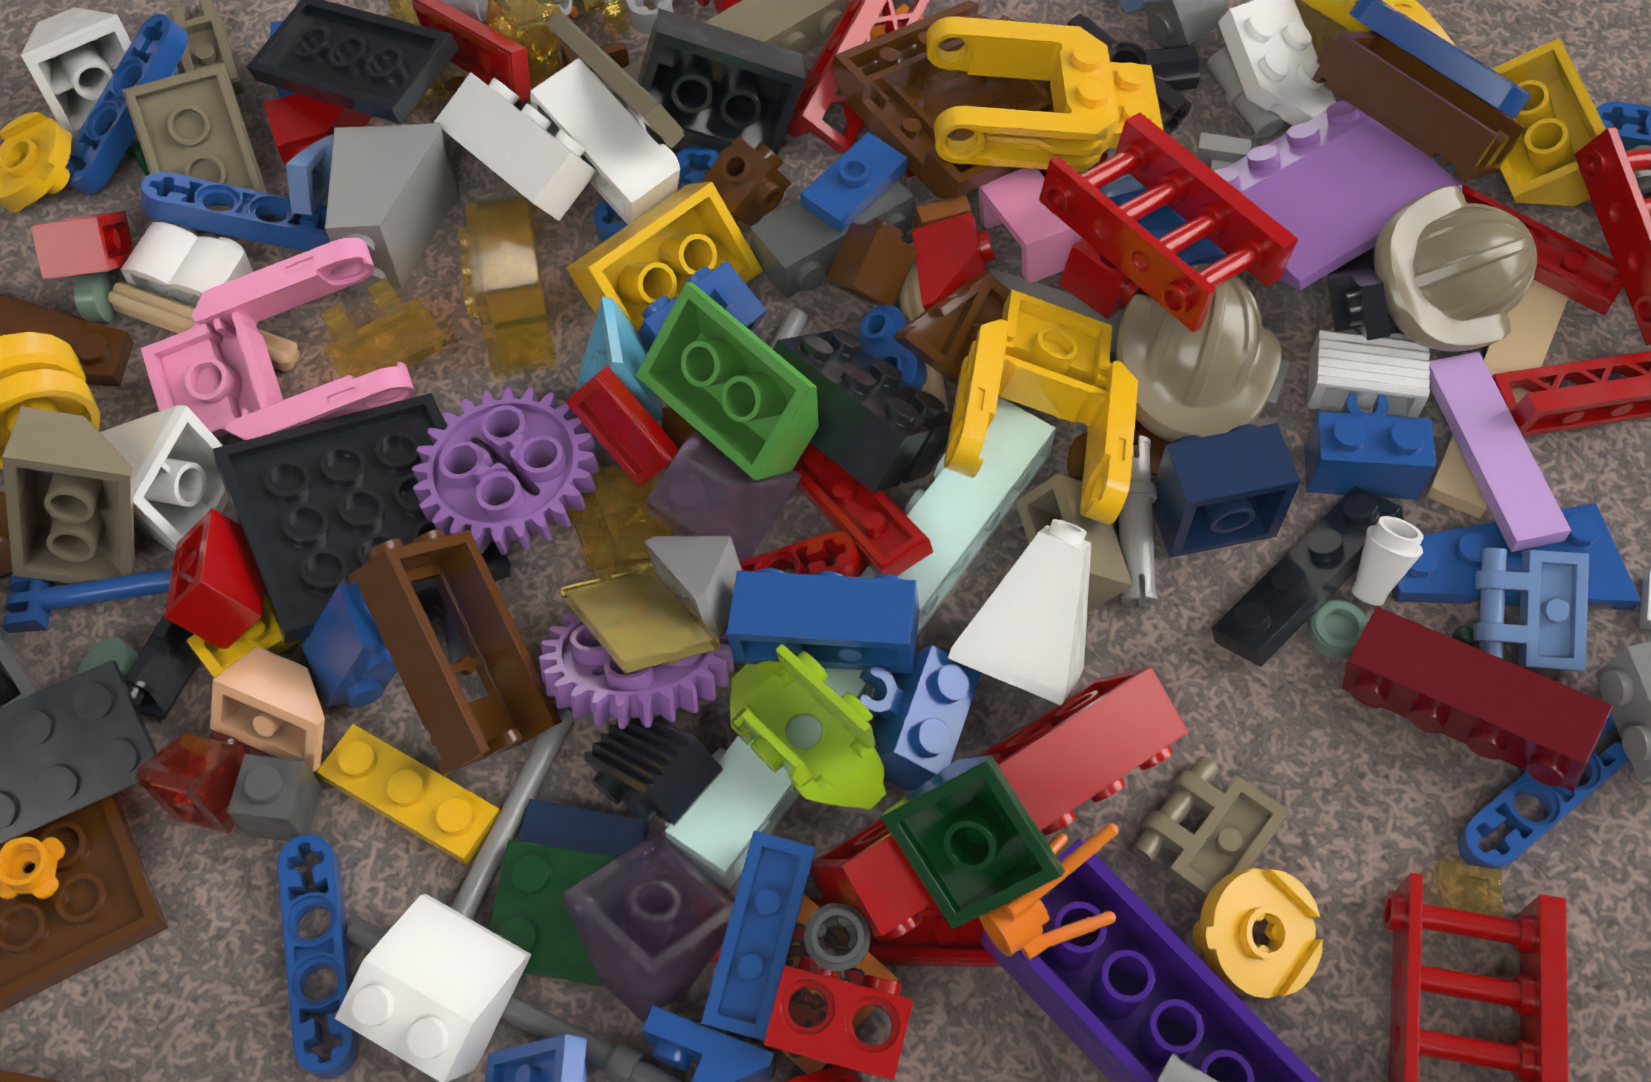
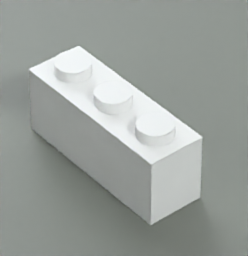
(517, 144)
(629, 163)

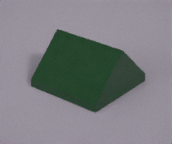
(971, 840)

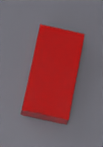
(623, 426)

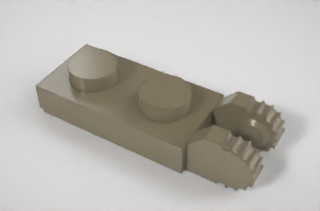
(206, 41)

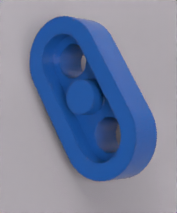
(877, 340)

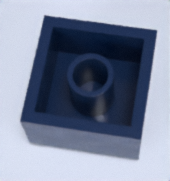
(1224, 489)

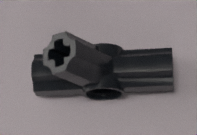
(1171, 67)

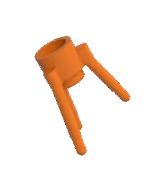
(1020, 921)

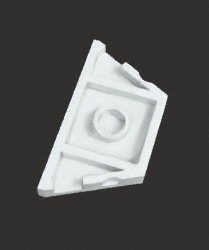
(1275, 59)

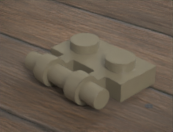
(1228, 839)

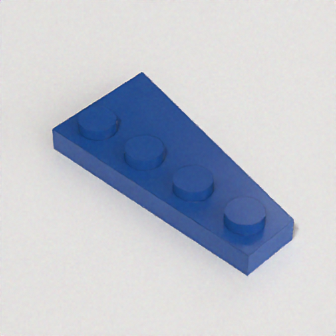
(1453, 556)

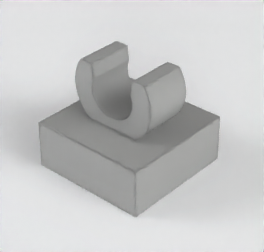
(1221, 150)

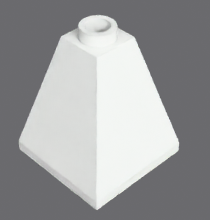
(74, 61)
(171, 472)
(1035, 618)

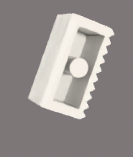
(1384, 366)

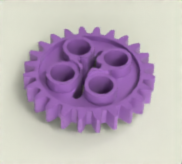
(522, 439)
(590, 681)

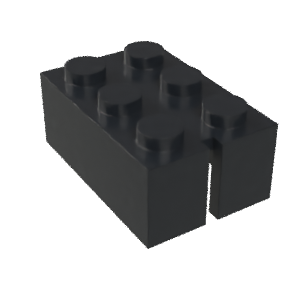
(866, 412)

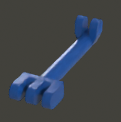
(38, 596)

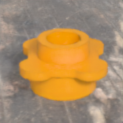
(18, 855)

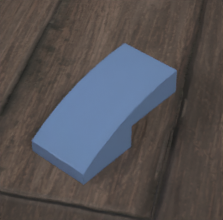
(310, 176)

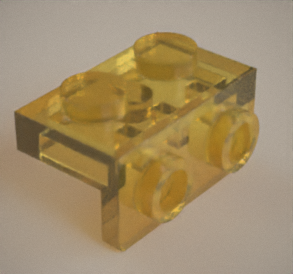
(616, 524)

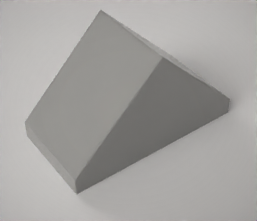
(699, 572)

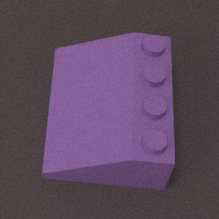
(1334, 186)

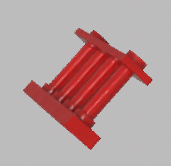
(1195, 193)
(1622, 215)
(1535, 994)

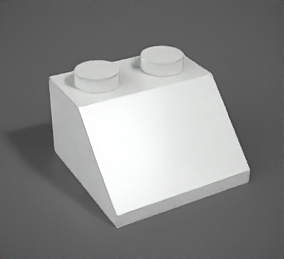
(434, 989)

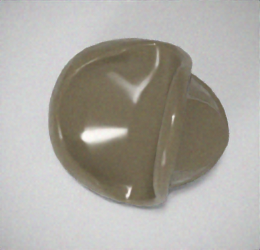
(1453, 270)
(1202, 378)

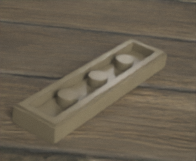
(617, 79)

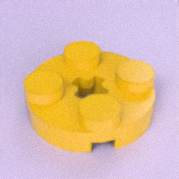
(32, 160)
(1227, 938)

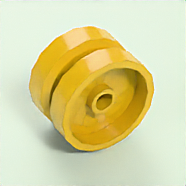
(42, 375)

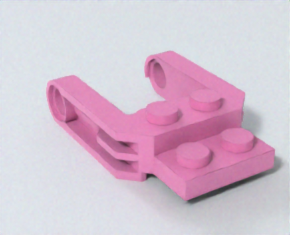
(224, 363)

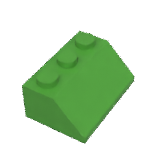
(731, 386)

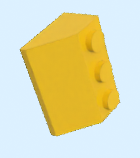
(1558, 125)
(663, 251)

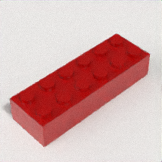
(1051, 765)

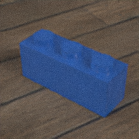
(827, 615)

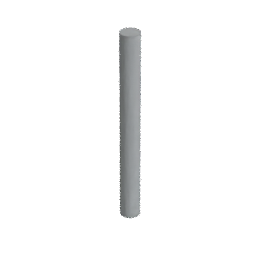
(511, 816)

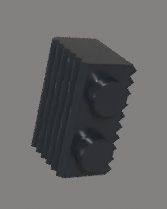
(652, 769)

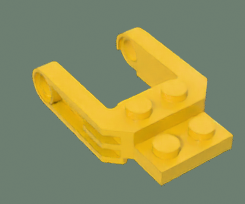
(1086, 89)
(1062, 368)

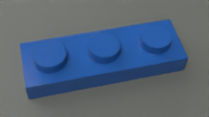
(758, 935)

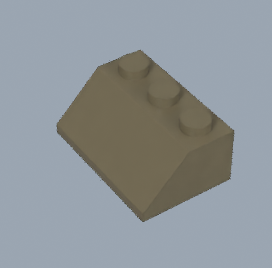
(67, 500)

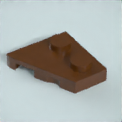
(950, 326)

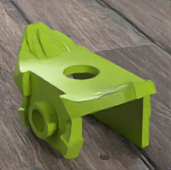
(843, 763)

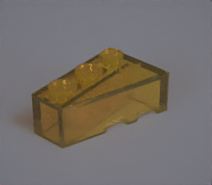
(506, 285)

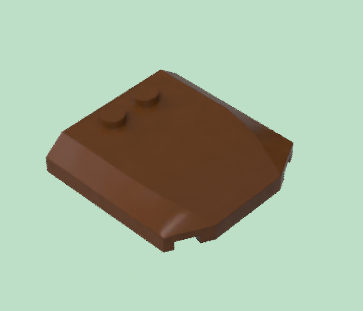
(904, 93)

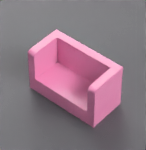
(1040, 233)

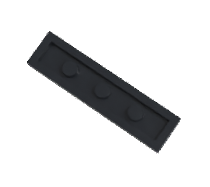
(1302, 579)

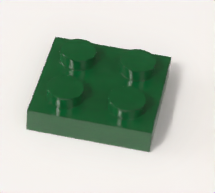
(532, 908)

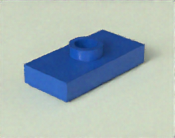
(853, 181)

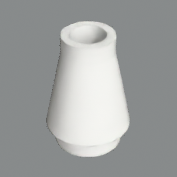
(1386, 557)

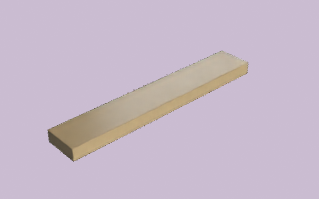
(1525, 347)

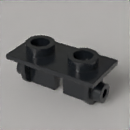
(162, 669)

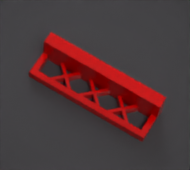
(820, 85)
(1583, 405)

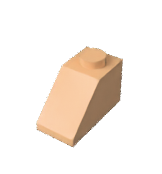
(270, 707)

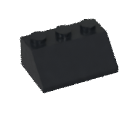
(720, 82)

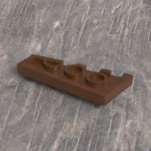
(100, 348)

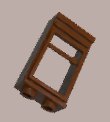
(1418, 103)
(517, 696)

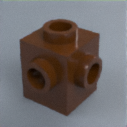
(748, 180)

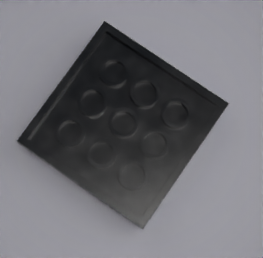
(326, 497)

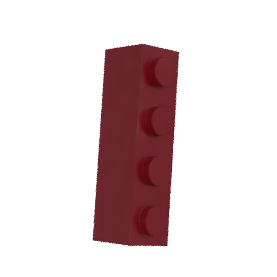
(1475, 698)

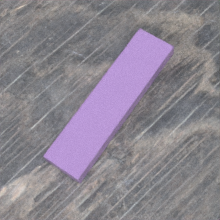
(1496, 453)

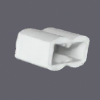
(182, 264)

